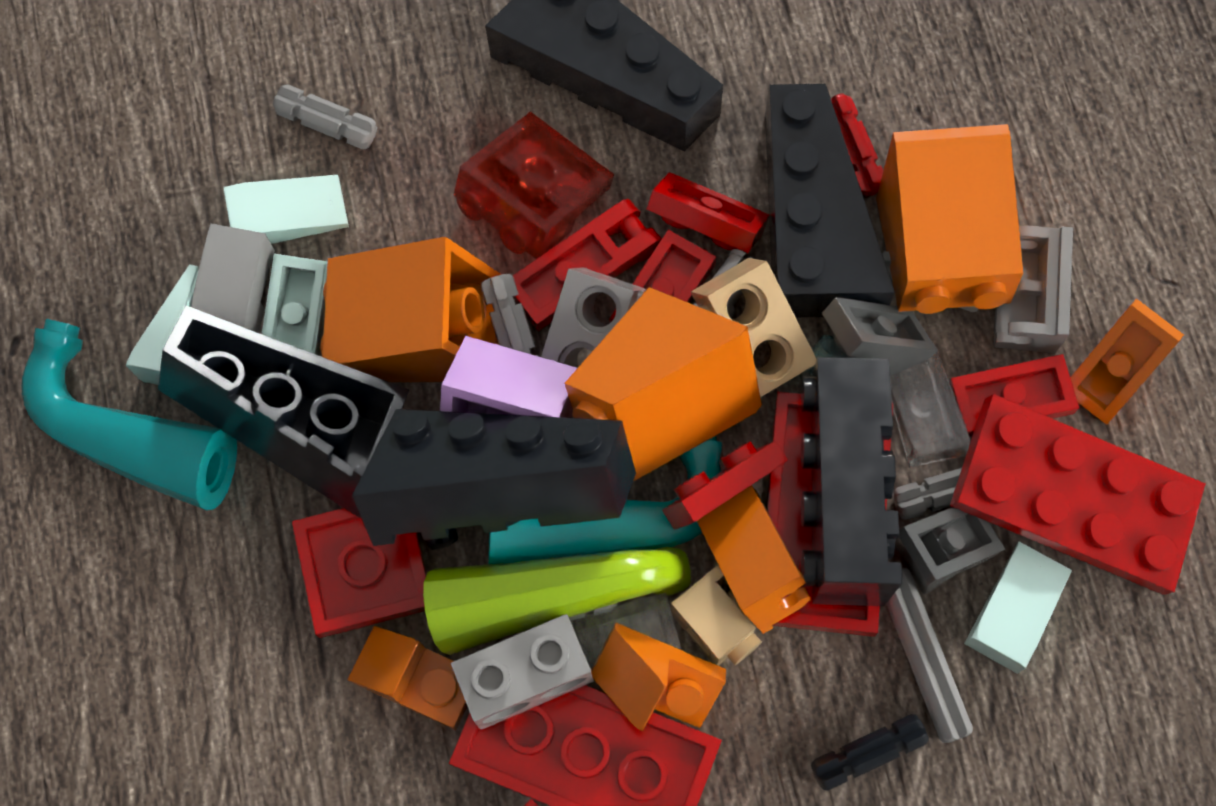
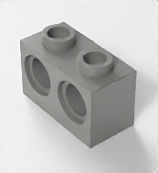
(574, 318)
(522, 672)

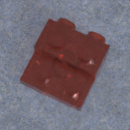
(530, 185)

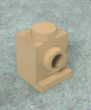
(715, 620)

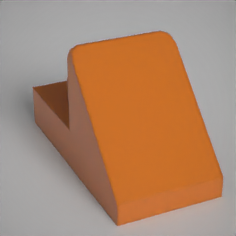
(1123, 360)
(652, 675)
(410, 676)

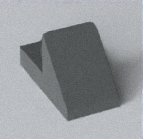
(878, 333)
(945, 546)

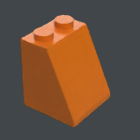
(951, 218)
(405, 309)
(669, 378)

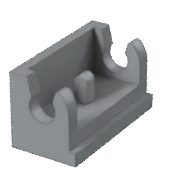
(1041, 305)

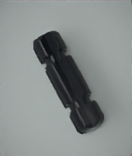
(869, 752)

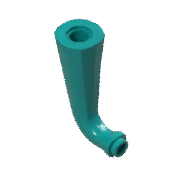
(162, 454)
(638, 528)

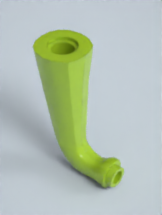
(497, 600)

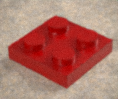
(352, 580)

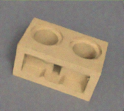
(765, 315)

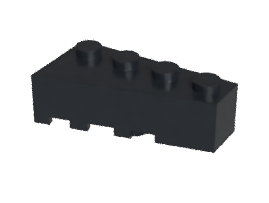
(609, 62)
(817, 212)
(280, 400)
(491, 472)
(849, 483)

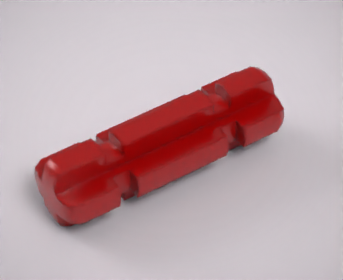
(858, 145)

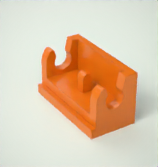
(754, 559)

